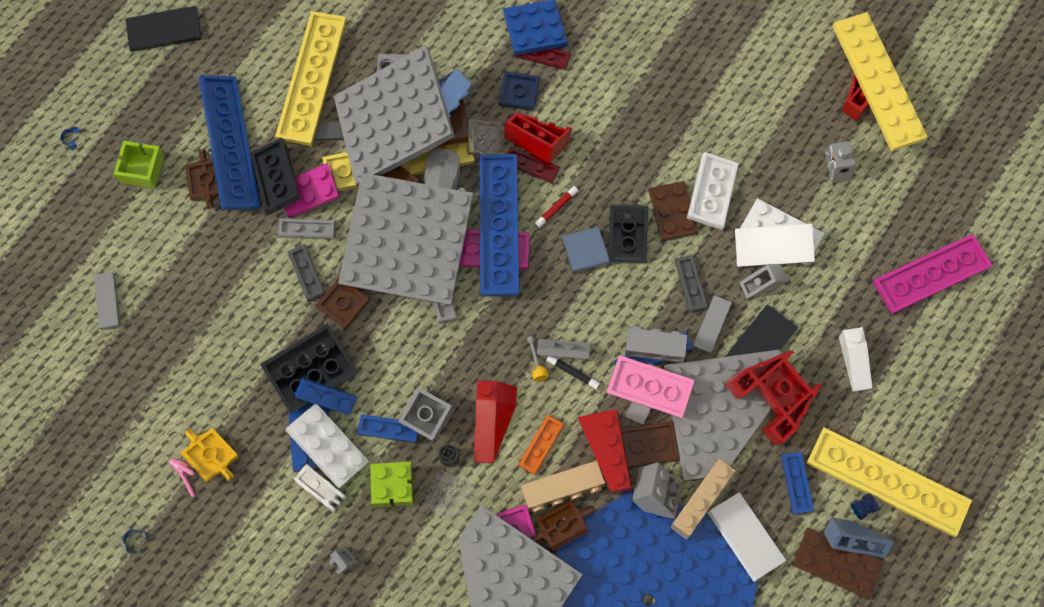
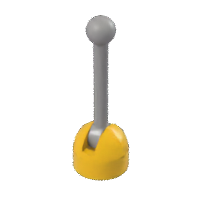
(539, 372)

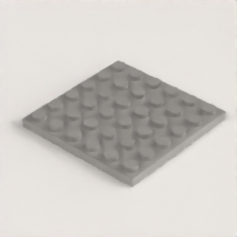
(393, 115)
(406, 239)

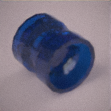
(864, 506)

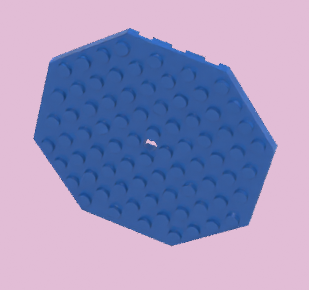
(640, 555)

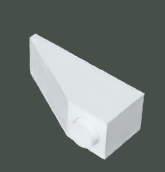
(856, 358)

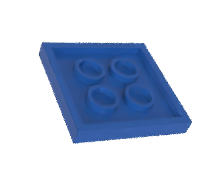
(534, 27)

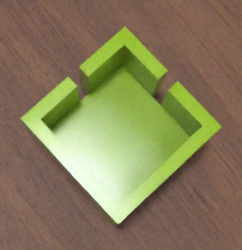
(141, 169)
(391, 482)

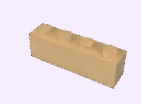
(562, 486)
(702, 499)

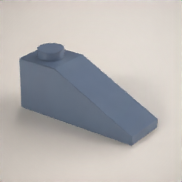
(855, 538)

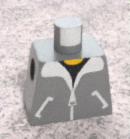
(838, 158)

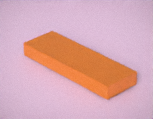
(541, 445)

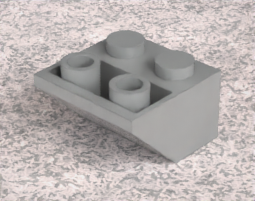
(657, 491)

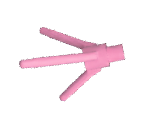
(183, 469)

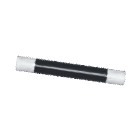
(574, 372)

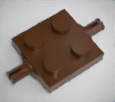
(202, 180)
(562, 525)

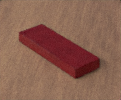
(550, 57)
(535, 166)

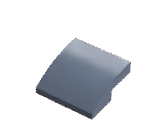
(585, 249)

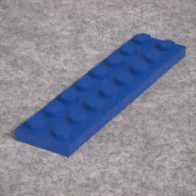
(229, 143)
(498, 225)

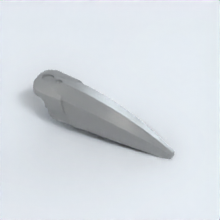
(442, 169)

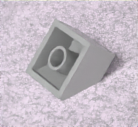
(427, 414)

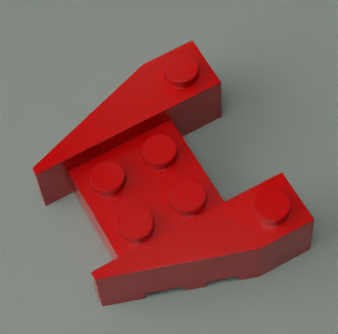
(781, 389)

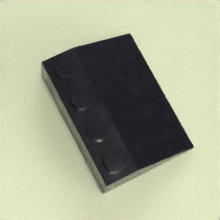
(314, 357)

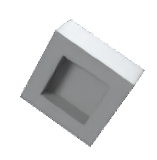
(343, 559)

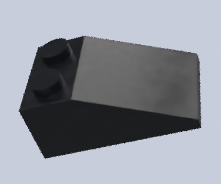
(628, 233)

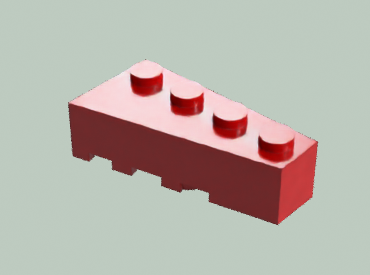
(607, 443)

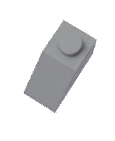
(763, 280)

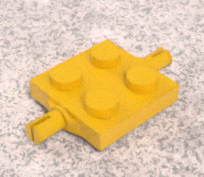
(209, 455)

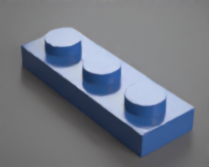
(325, 396)
(386, 429)
(797, 483)

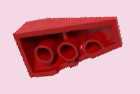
(493, 414)

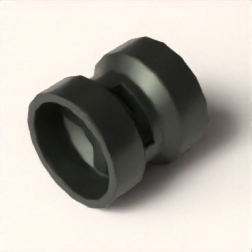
(446, 458)

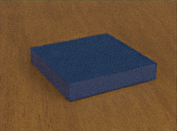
(519, 91)

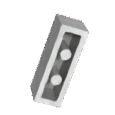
(656, 344)

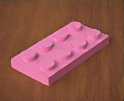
(650, 386)

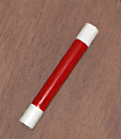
(558, 205)

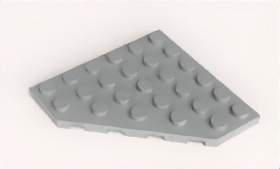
(714, 420)
(510, 568)

